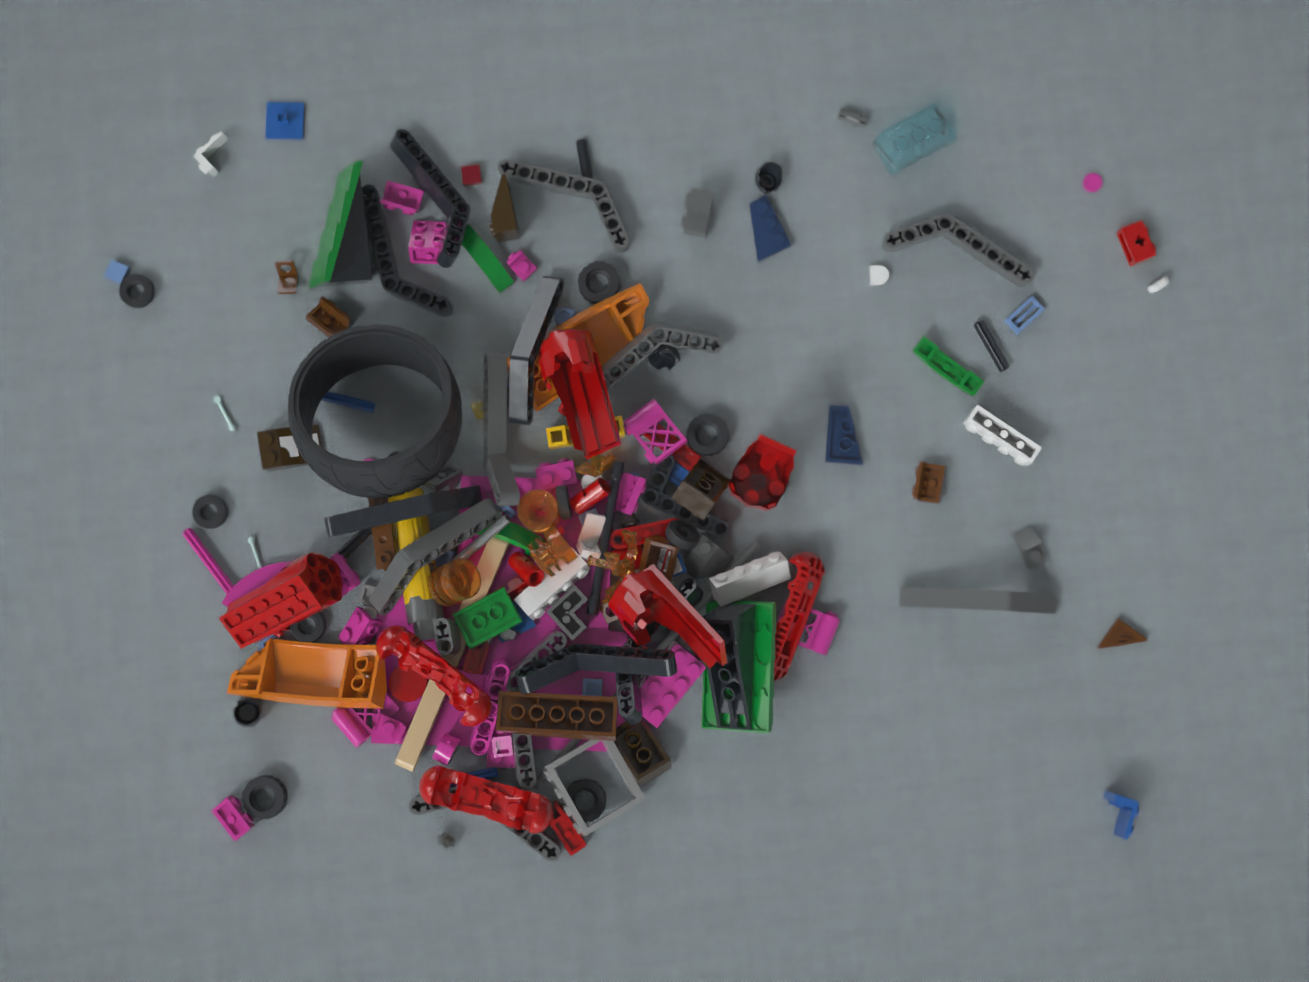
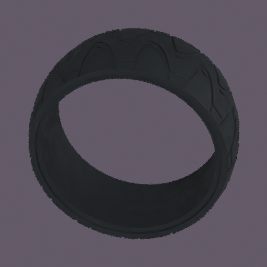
(360, 349)

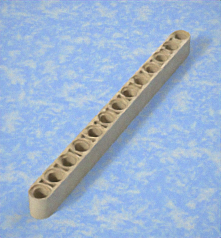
(433, 696)

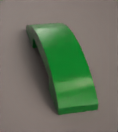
(486, 260)
(946, 367)
(517, 536)

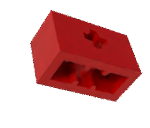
(1135, 252)

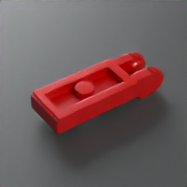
(566, 832)

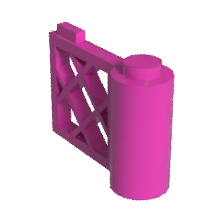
(643, 421)
(822, 631)
(354, 725)

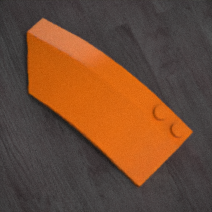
(612, 326)
(313, 675)

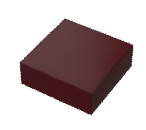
(471, 175)

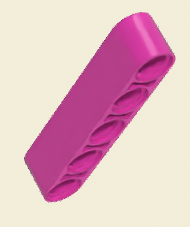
(485, 734)

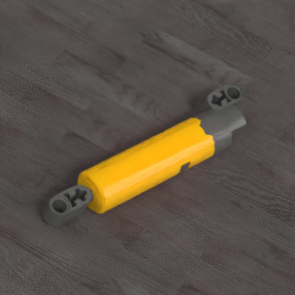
(421, 609)

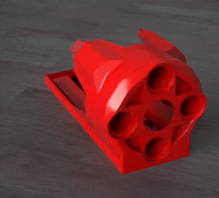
(578, 378)
(772, 461)
(287, 598)
(650, 598)

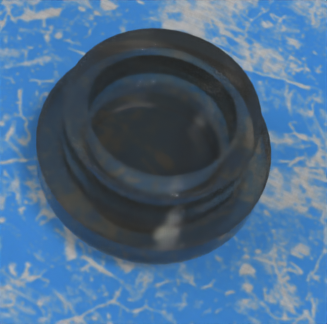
(629, 521)
(446, 840)

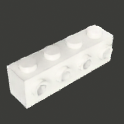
(1002, 435)
(750, 578)
(537, 599)

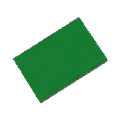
(487, 618)

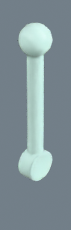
(217, 399)
(251, 540)

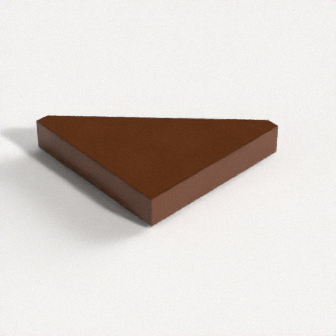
(1119, 635)

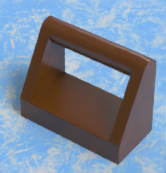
(652, 551)

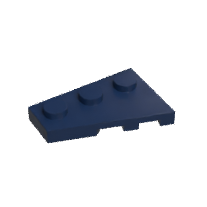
(767, 230)
(841, 438)

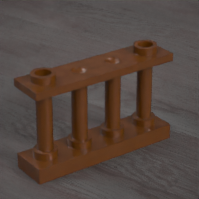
(383, 539)

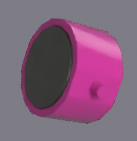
(446, 749)

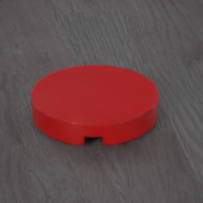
(407, 685)

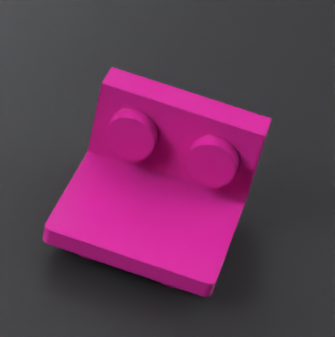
(425, 241)

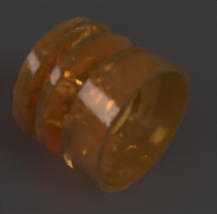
(536, 501)
(552, 551)
(454, 582)

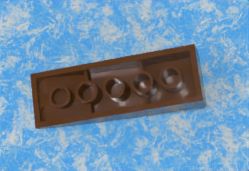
(557, 715)

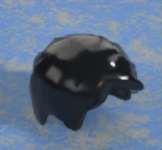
(768, 177)
(664, 357)
(247, 712)

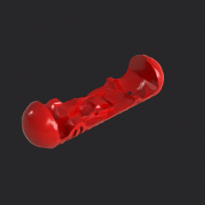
(797, 609)
(418, 656)
(490, 799)

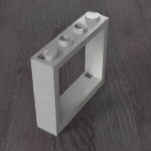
(570, 808)

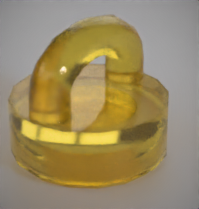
(476, 409)

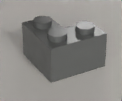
(698, 208)
(564, 612)

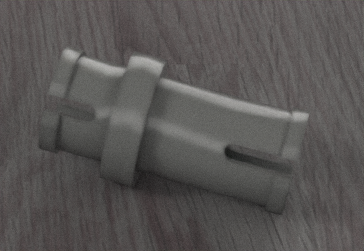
(852, 117)

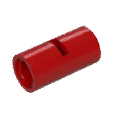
(590, 496)
(526, 569)

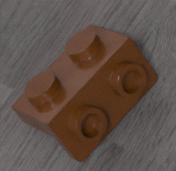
(328, 318)
(929, 482)

